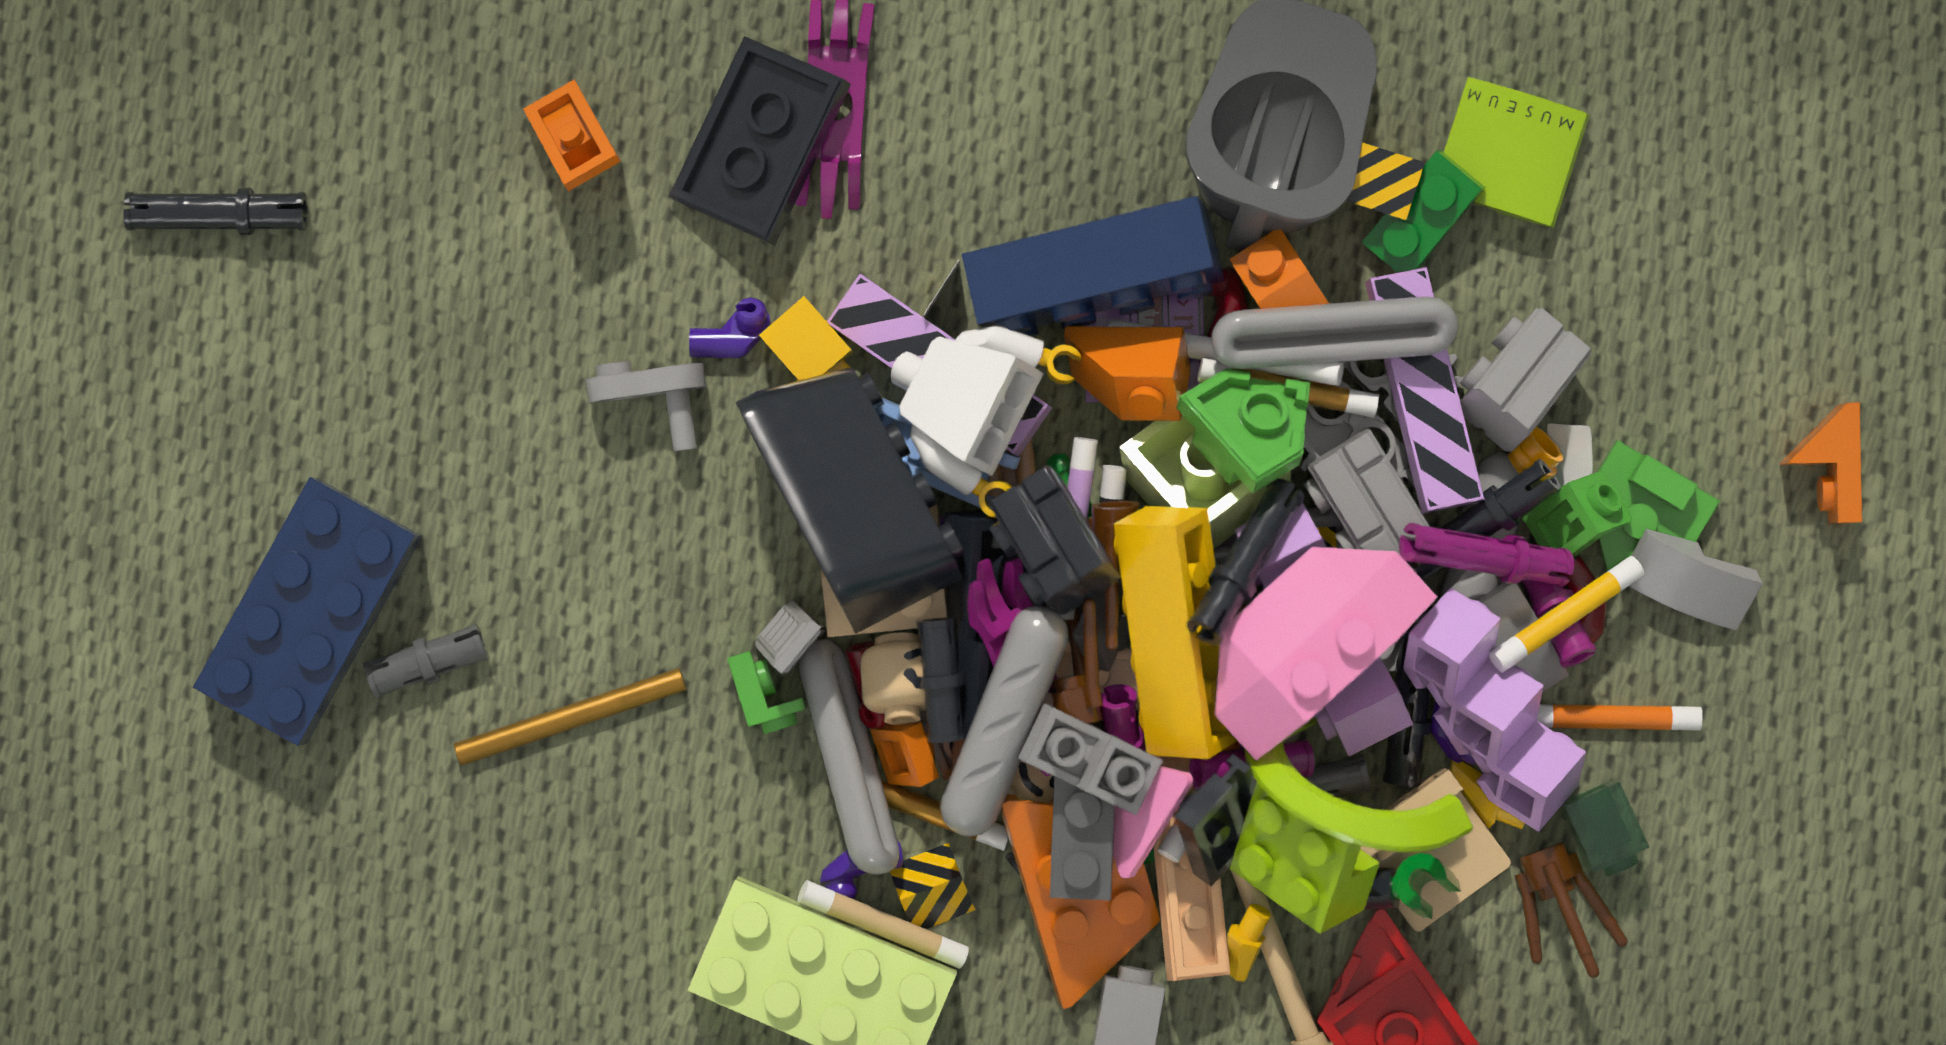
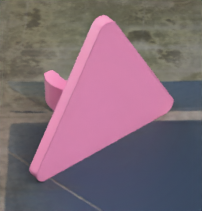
(1138, 833)

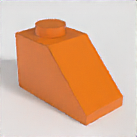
(1276, 274)
(1132, 369)

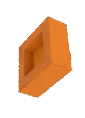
(905, 754)

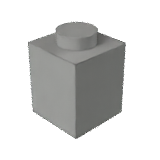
(1129, 1008)

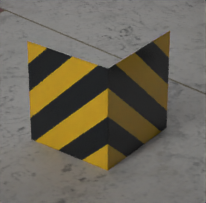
(1385, 181)
(932, 888)

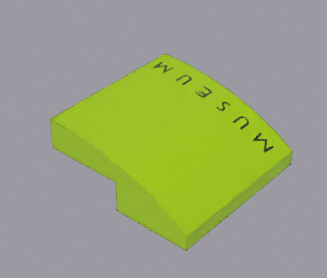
(1516, 149)

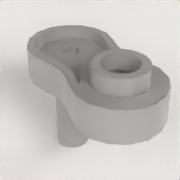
(618, 382)

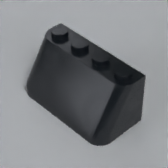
(853, 493)

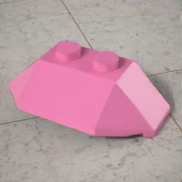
(1311, 639)

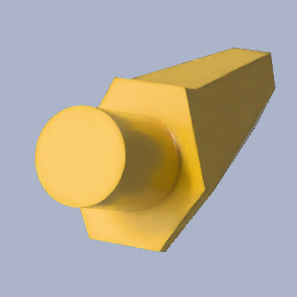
(1485, 809)
(1246, 940)

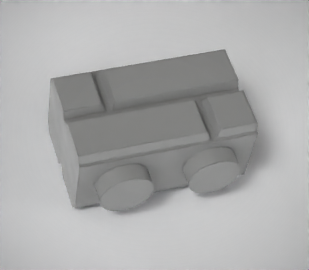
(1523, 378)
(1363, 494)

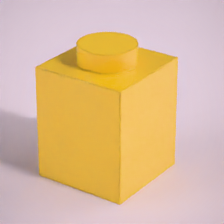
(806, 342)

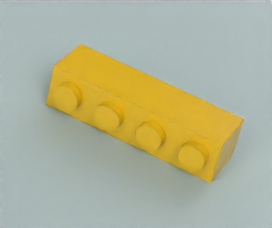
(1164, 577)

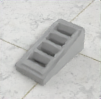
(788, 636)

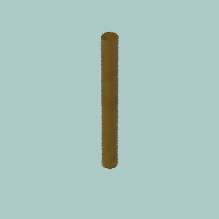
(569, 716)

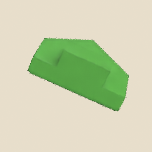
(1248, 425)
(1655, 499)

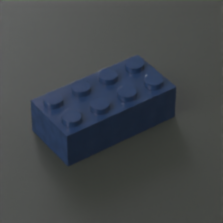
(1096, 268)
(307, 611)

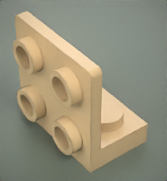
(1472, 858)

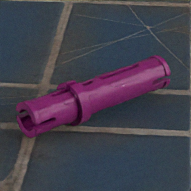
(1507, 557)

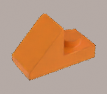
(571, 135)
(1838, 445)

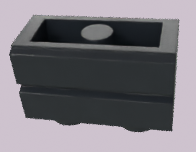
(1053, 542)

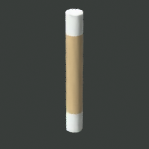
(883, 924)

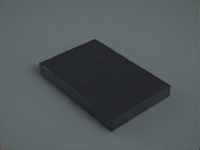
(759, 140)

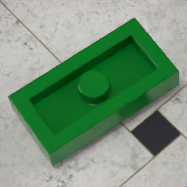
(1438, 204)

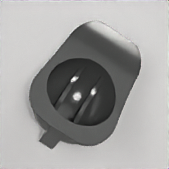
(1282, 119)

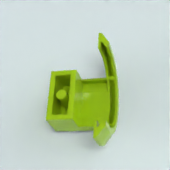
(1307, 844)

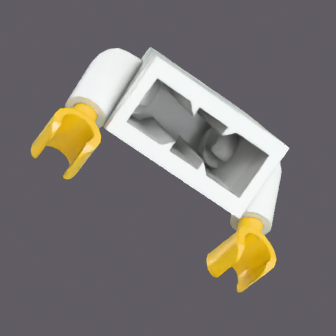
(971, 399)

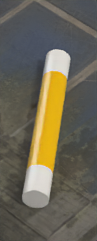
(1566, 614)

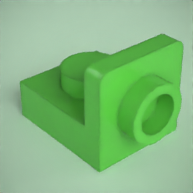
(1578, 514)
(753, 684)

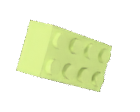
(817, 974)

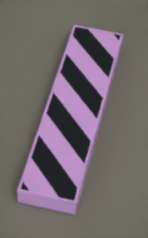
(891, 328)
(1429, 411)

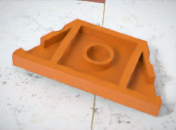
(1076, 935)

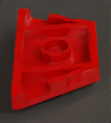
(1388, 996)

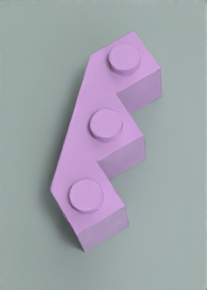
(1371, 703)
(1492, 712)

